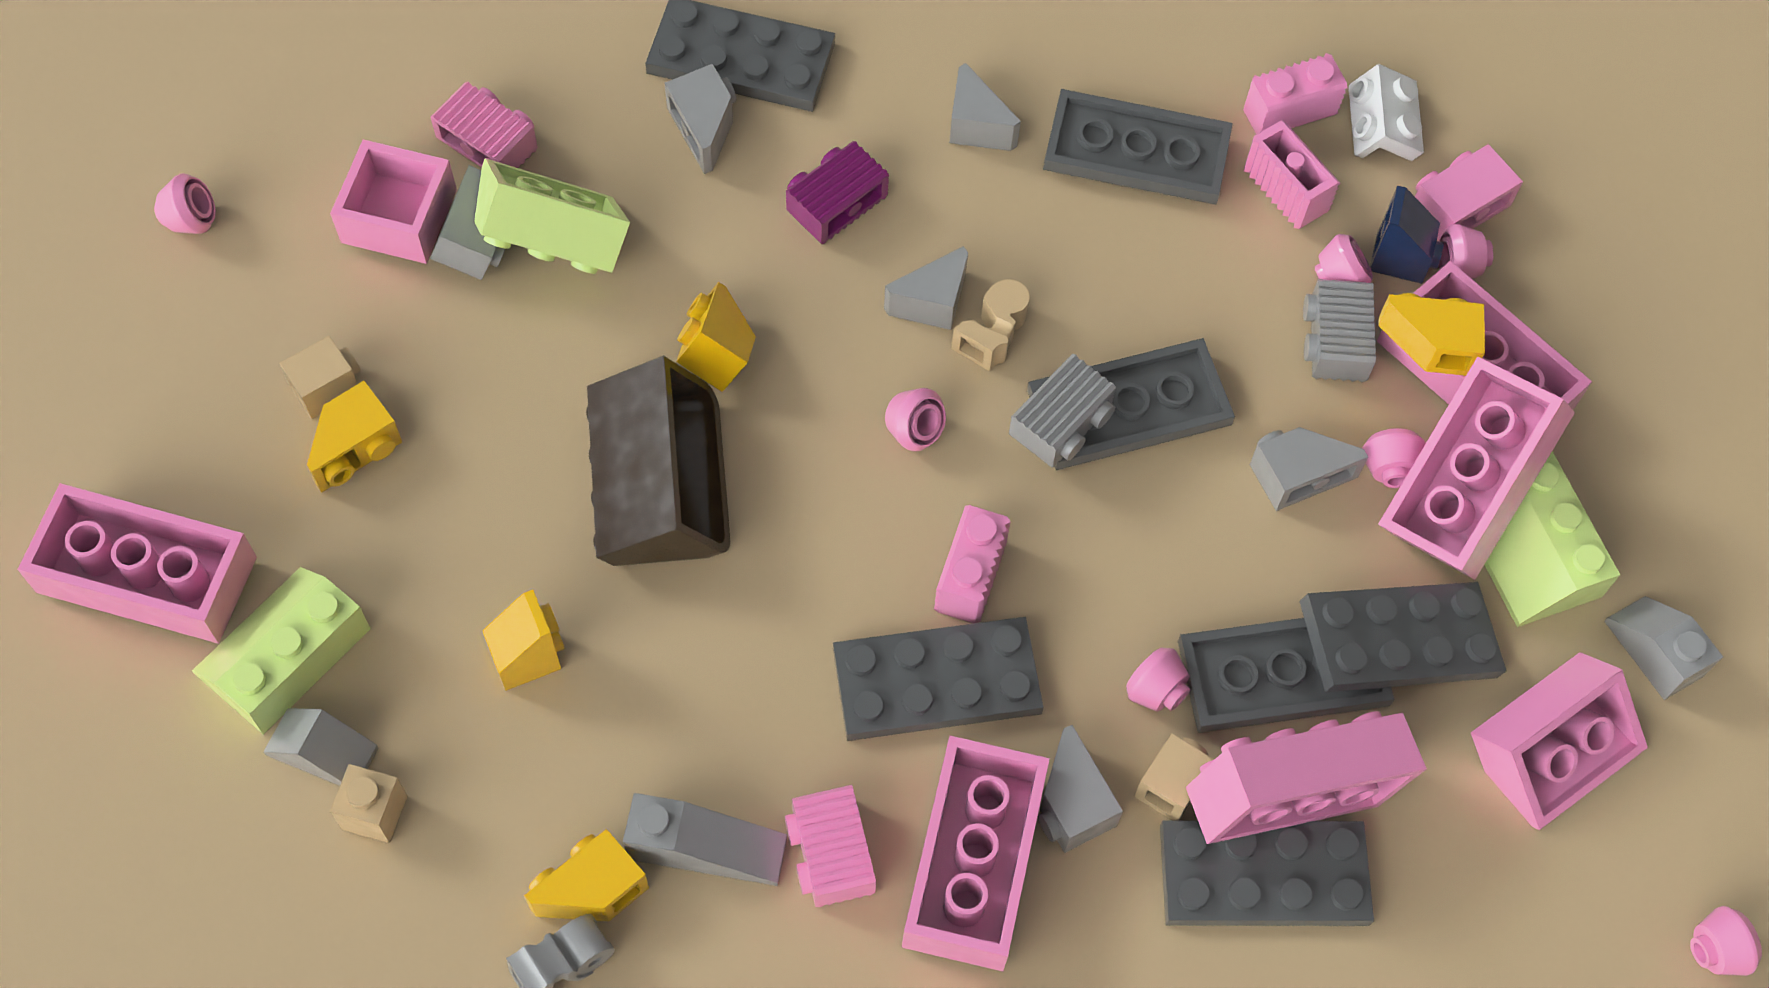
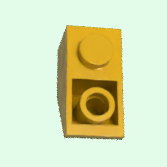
(1436, 332)
(715, 338)
(350, 435)
(524, 641)
(594, 881)

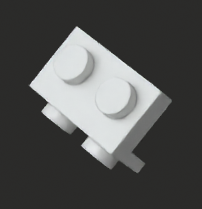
(1385, 114)

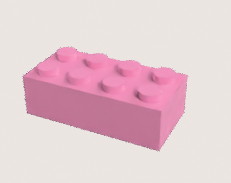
(1507, 344)
(1477, 467)
(138, 563)
(1304, 775)
(975, 853)

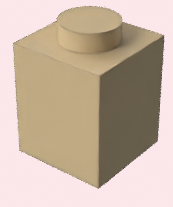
(320, 374)
(1169, 774)
(369, 803)

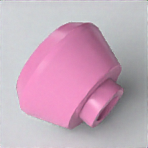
(185, 205)
(1466, 249)
(1343, 261)
(916, 418)
(1392, 455)
(1159, 681)
(1726, 943)

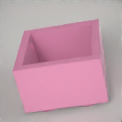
(394, 201)

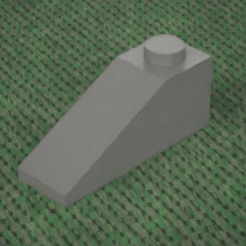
(702, 840)

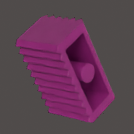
(836, 191)

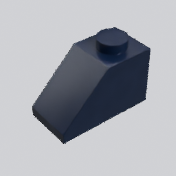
(1406, 239)

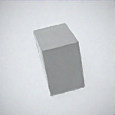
(980, 115)
(930, 292)
(319, 744)

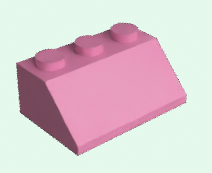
(1561, 738)

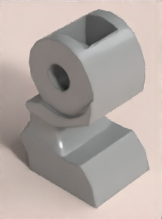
(566, 955)

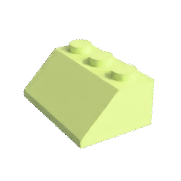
(549, 217)
(1550, 552)
(283, 648)

